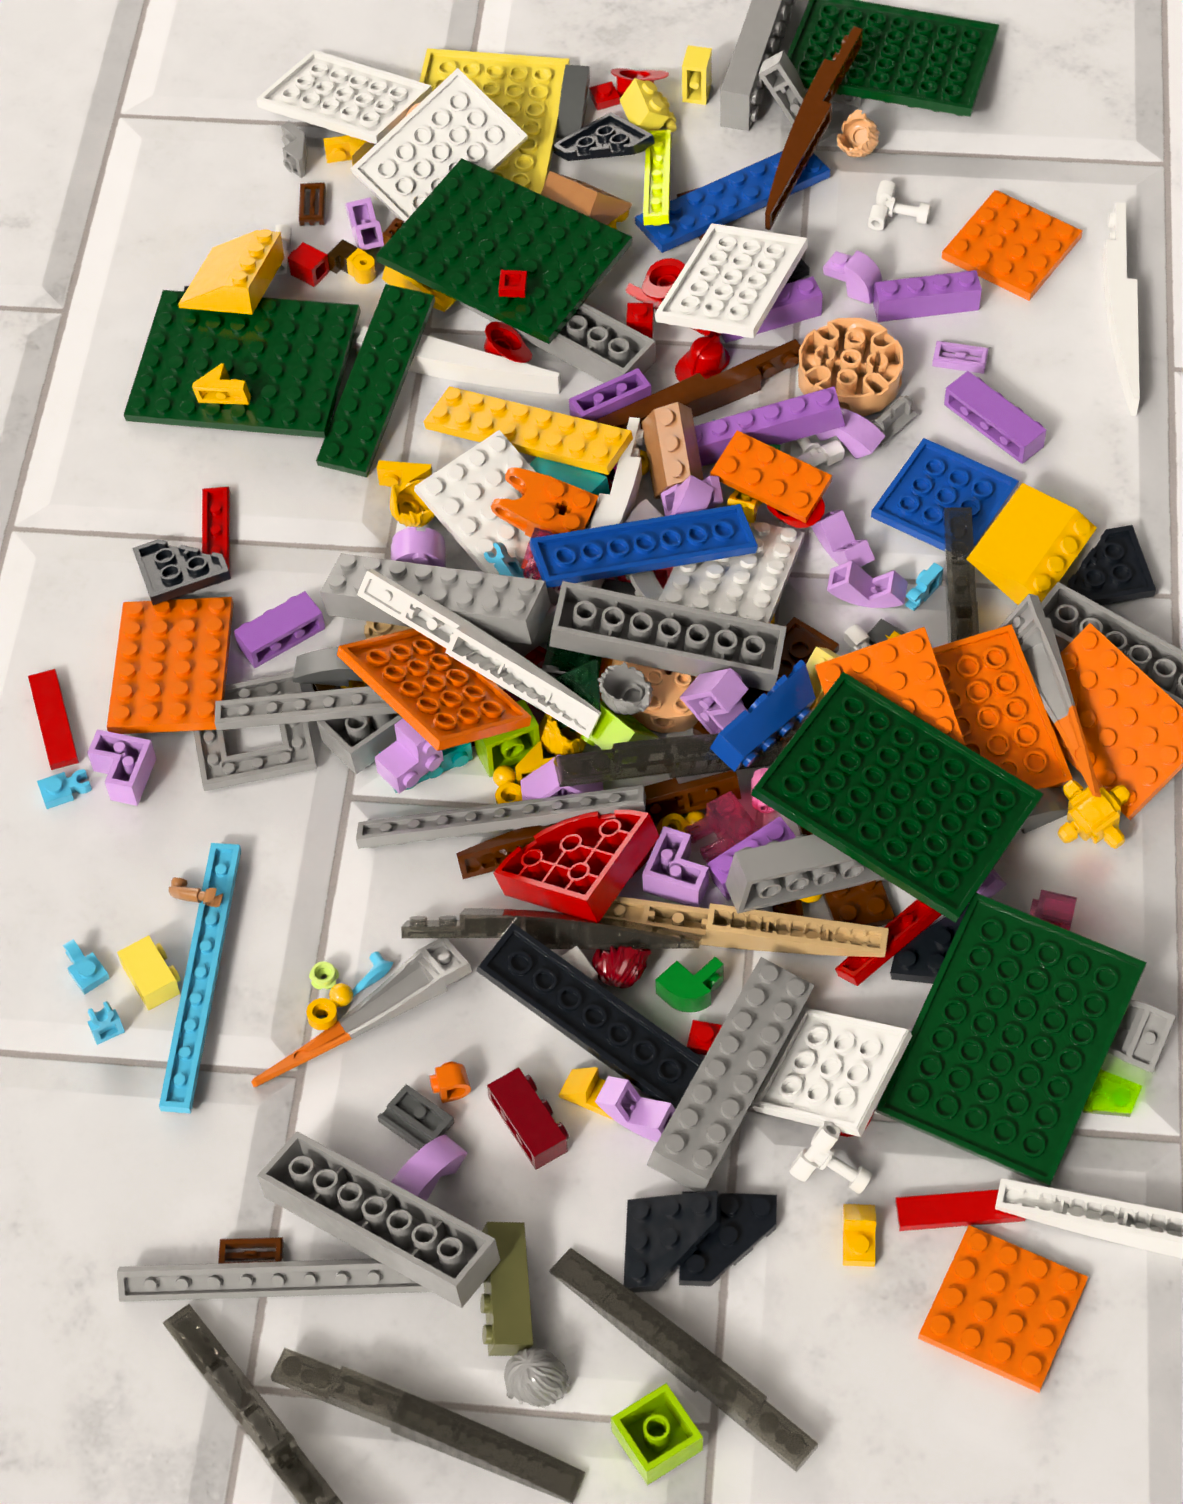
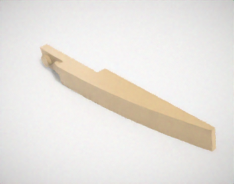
(756, 928)

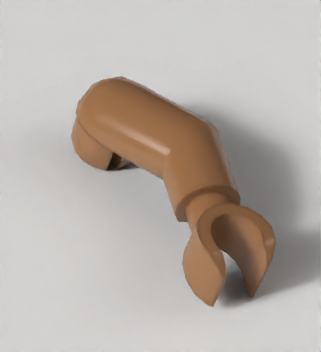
(180, 891)

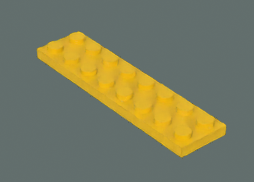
(530, 429)

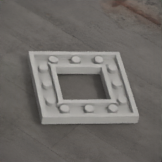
(292, 757)

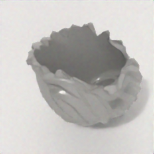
(625, 689)
(535, 1377)

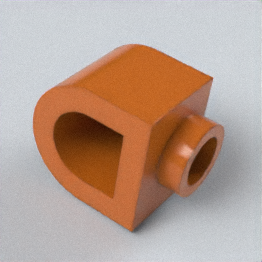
(450, 1082)

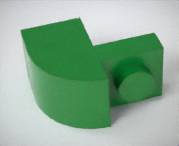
(689, 991)

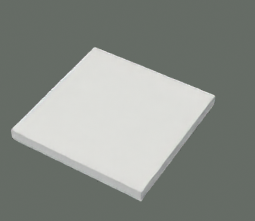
(832, 1070)

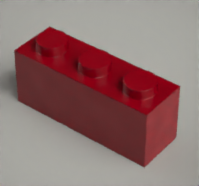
(528, 1117)

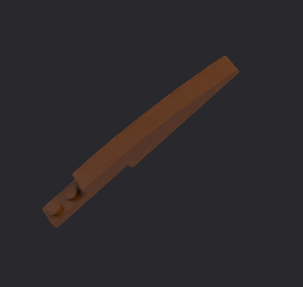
(810, 123)
(713, 392)
(661, 800)

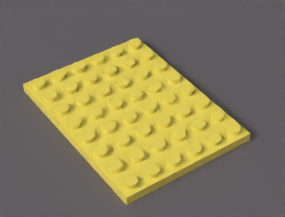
(523, 89)

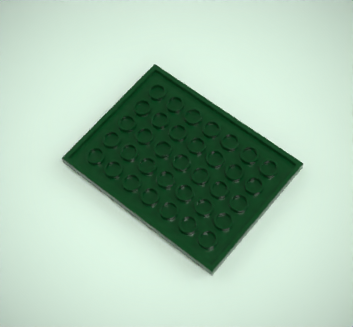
(903, 56)
(489, 224)
(284, 352)
(898, 796)
(1011, 1039)

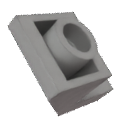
(295, 149)

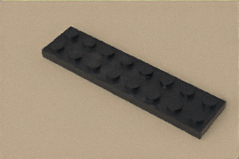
(590, 1016)

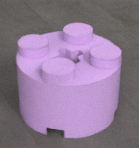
(419, 547)

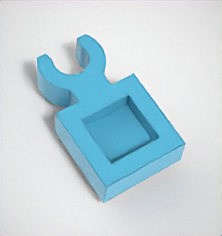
(927, 584)
(59, 789)
(104, 1023)

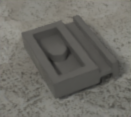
(415, 1118)

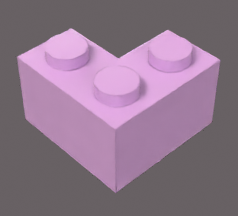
(716, 698)
(407, 758)
(126, 762)
(544, 784)
(670, 872)

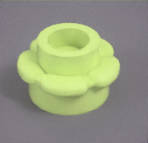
(321, 969)

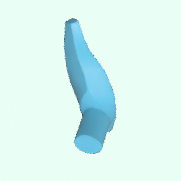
(378, 971)

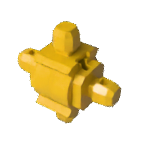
(1093, 815)

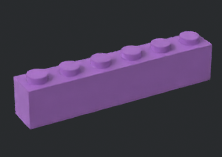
(773, 423)

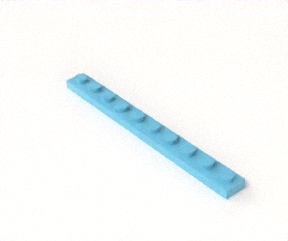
(200, 982)

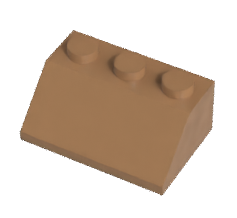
(584, 198)
(671, 446)

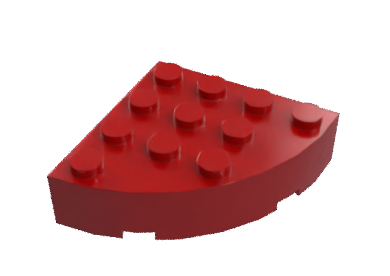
(579, 862)

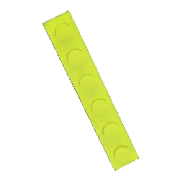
(657, 179)

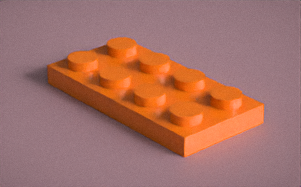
(771, 476)

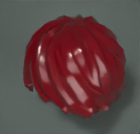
(620, 966)

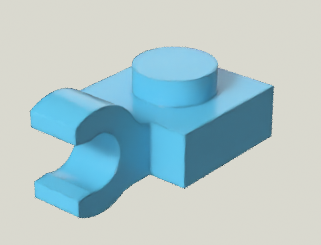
(503, 562)
(86, 970)

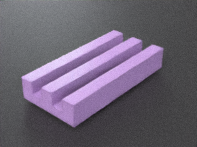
(959, 360)

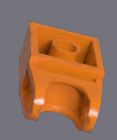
(545, 504)

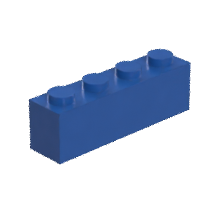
(766, 719)

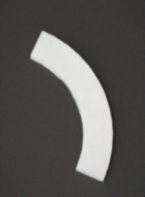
(645, 582)

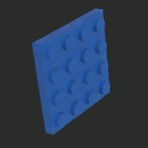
(940, 480)

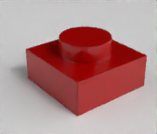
(604, 95)
(512, 283)
(702, 1036)

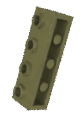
(507, 1293)

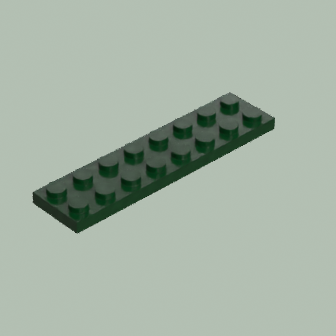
(375, 380)

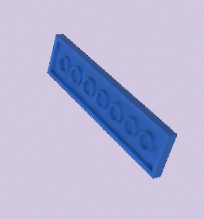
(725, 201)
(643, 545)

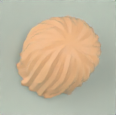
(858, 135)

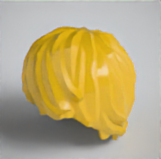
(408, 506)
(558, 740)

